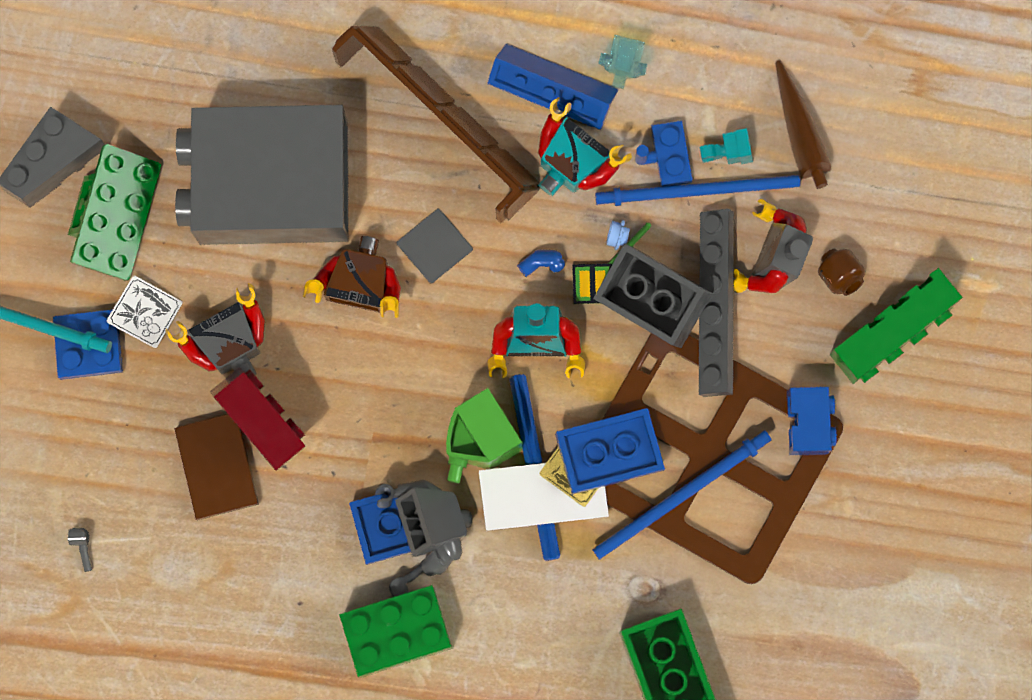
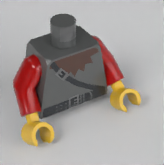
(781, 254)
(226, 338)

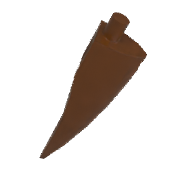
(802, 132)

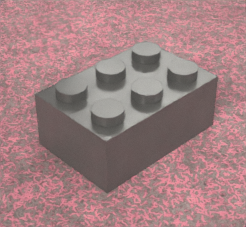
(653, 296)

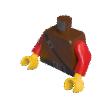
(358, 280)

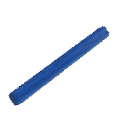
(532, 455)

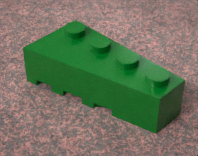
(896, 327)

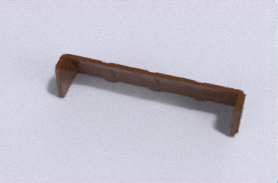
(433, 96)

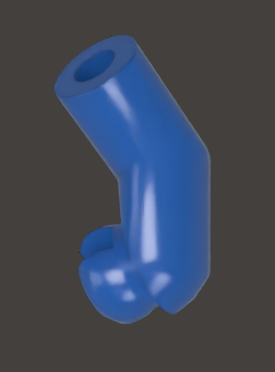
(543, 258)

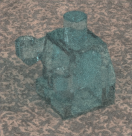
(624, 60)

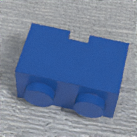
(811, 415)

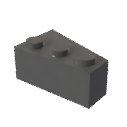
(48, 157)

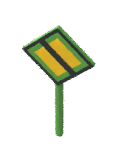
(589, 277)

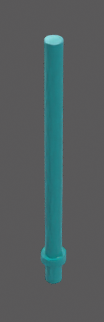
(87, 340)

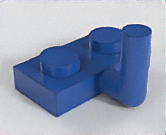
(669, 154)

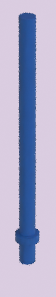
(620, 196)
(748, 449)

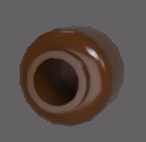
(841, 271)

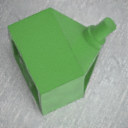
(479, 436)

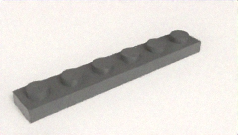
(717, 316)

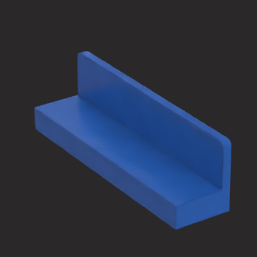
(545, 81)

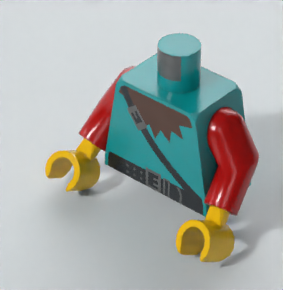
(573, 155)
(536, 332)

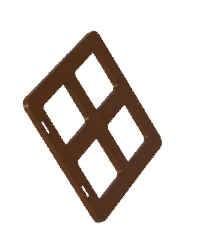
(707, 450)

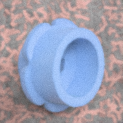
(617, 234)

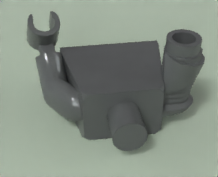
(429, 521)

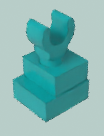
(735, 148)

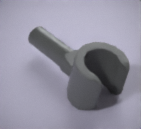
(80, 538)
(399, 585)

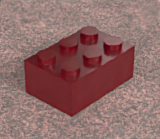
(259, 417)

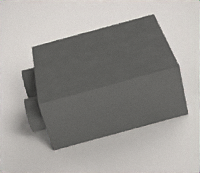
(265, 175)

